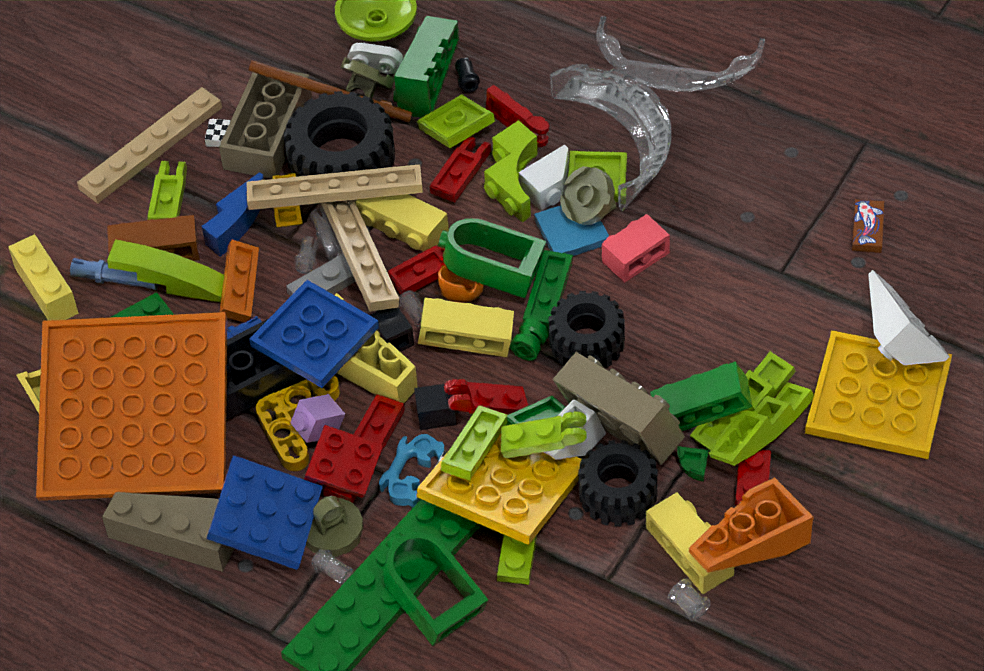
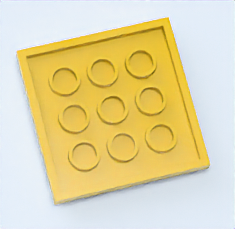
(876, 400)
(505, 494)

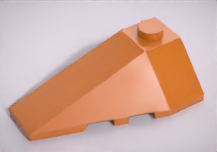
(759, 528)

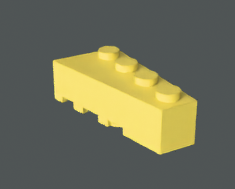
(381, 369)

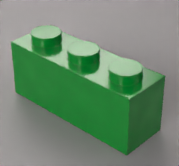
(707, 395)

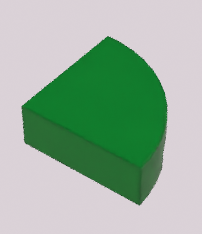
(693, 462)

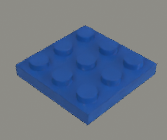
(314, 333)
(264, 512)

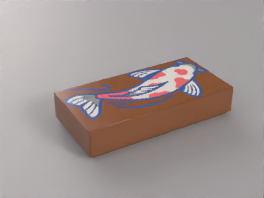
(868, 226)

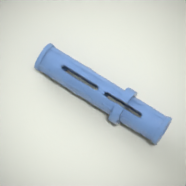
(100, 272)

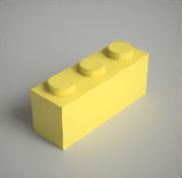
(405, 219)
(43, 279)
(466, 327)
(676, 528)

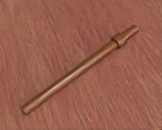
(320, 88)

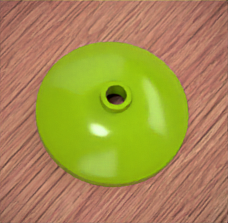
(375, 18)

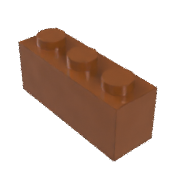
(171, 235)

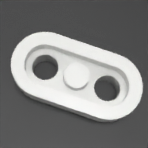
(379, 57)

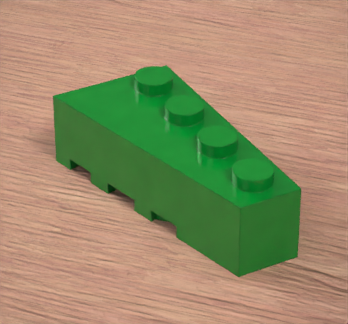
(426, 66)

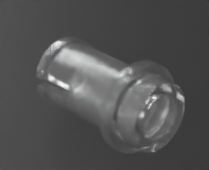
(306, 259)
(411, 304)
(331, 566)

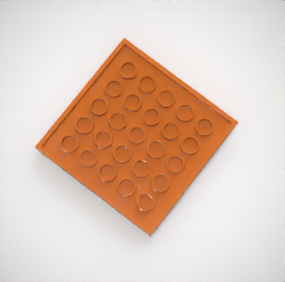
(132, 406)

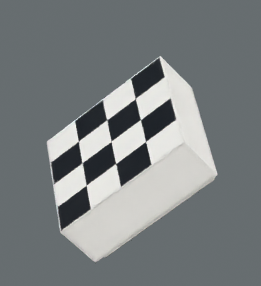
(216, 131)

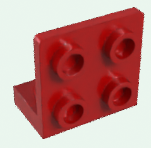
(343, 461)

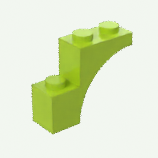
(512, 152)

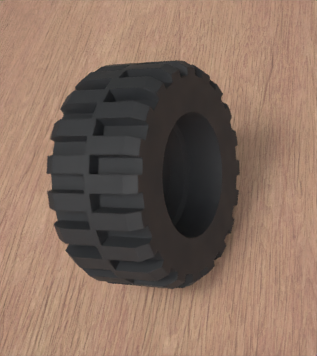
(333, 119)

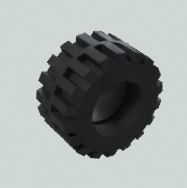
(587, 312)
(615, 462)

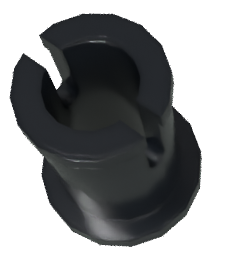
(468, 78)

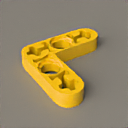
(284, 412)

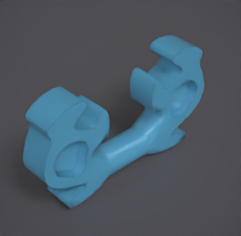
(421, 447)

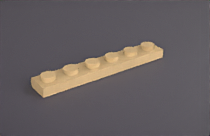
(149, 145)
(334, 187)
(361, 255)

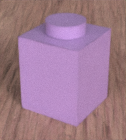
(313, 414)

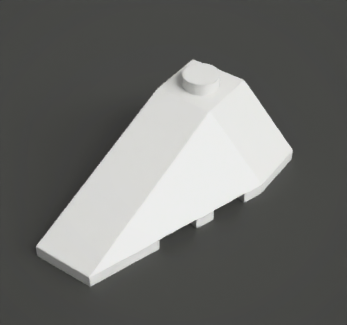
(898, 329)

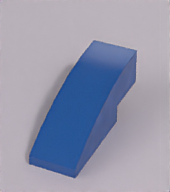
(232, 219)

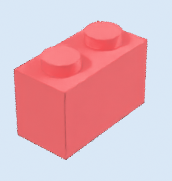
(635, 248)

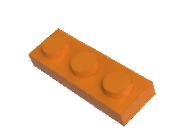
(239, 281)

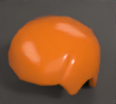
(457, 288)

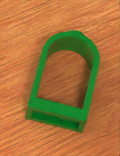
(498, 239)
(454, 617)

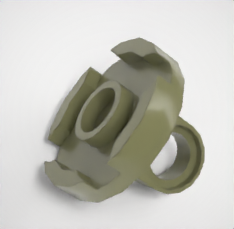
(365, 77)
(588, 196)
(335, 526)

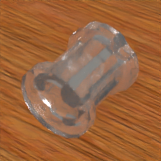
(689, 600)

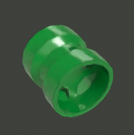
(528, 341)

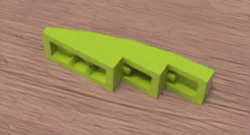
(160, 267)
(764, 381)
(763, 425)

